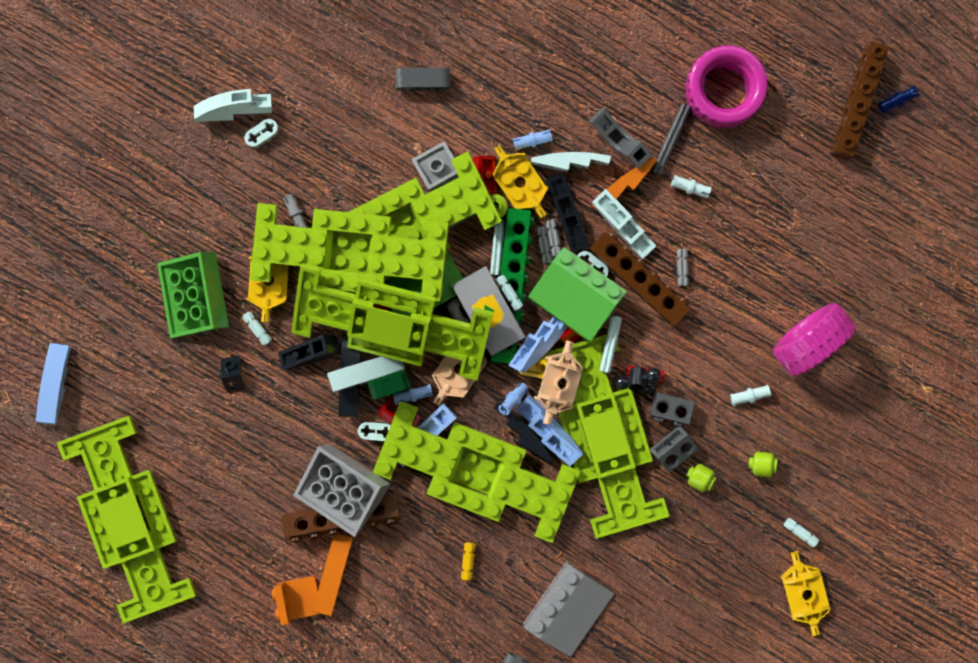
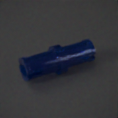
(898, 99)

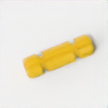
(468, 561)

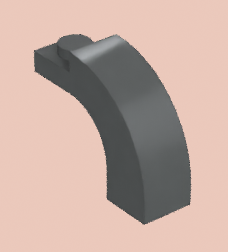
(618, 140)

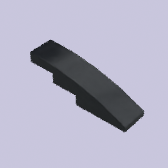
(567, 213)
(349, 396)
(527, 436)

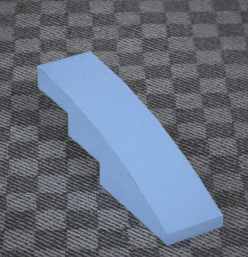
(537, 345)
(52, 384)
(552, 435)

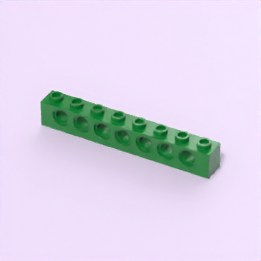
(514, 218)

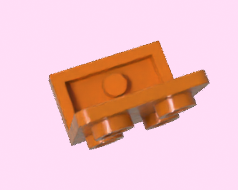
(295, 598)

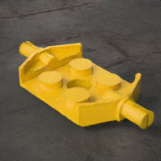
(518, 166)
(269, 296)
(796, 581)

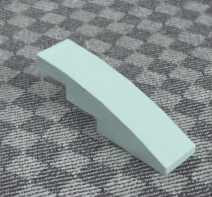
(562, 161)
(623, 224)
(363, 372)

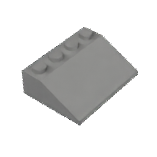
(341, 489)
(567, 609)

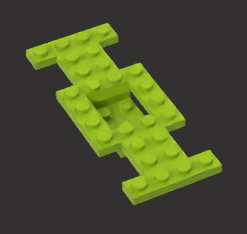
(445, 204)
(329, 249)
(388, 332)
(614, 443)
(480, 464)
(118, 523)

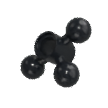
(639, 380)

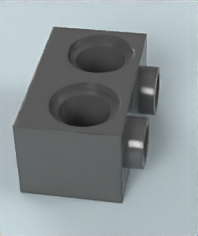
(672, 404)
(674, 449)

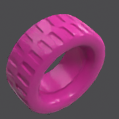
(750, 71)
(814, 339)

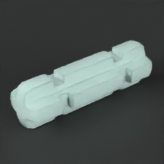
(509, 292)
(257, 328)
(801, 532)

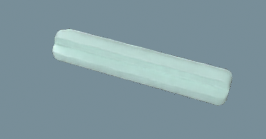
(497, 249)
(610, 344)

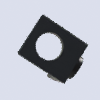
(232, 372)

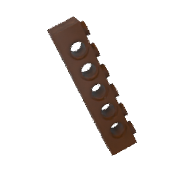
(859, 100)
(680, 305)
(292, 521)

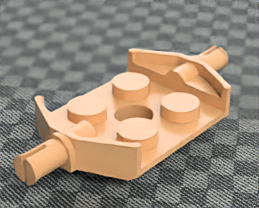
(449, 381)
(550, 395)

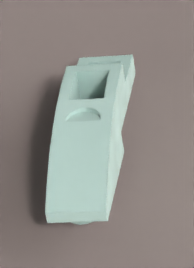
(224, 105)

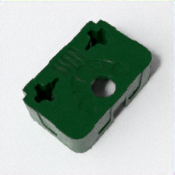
(389, 384)

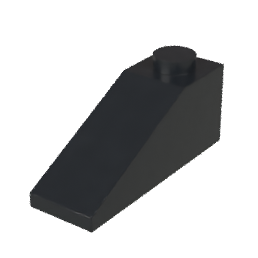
(309, 352)

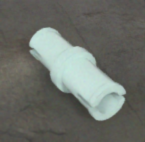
(690, 186)
(750, 395)

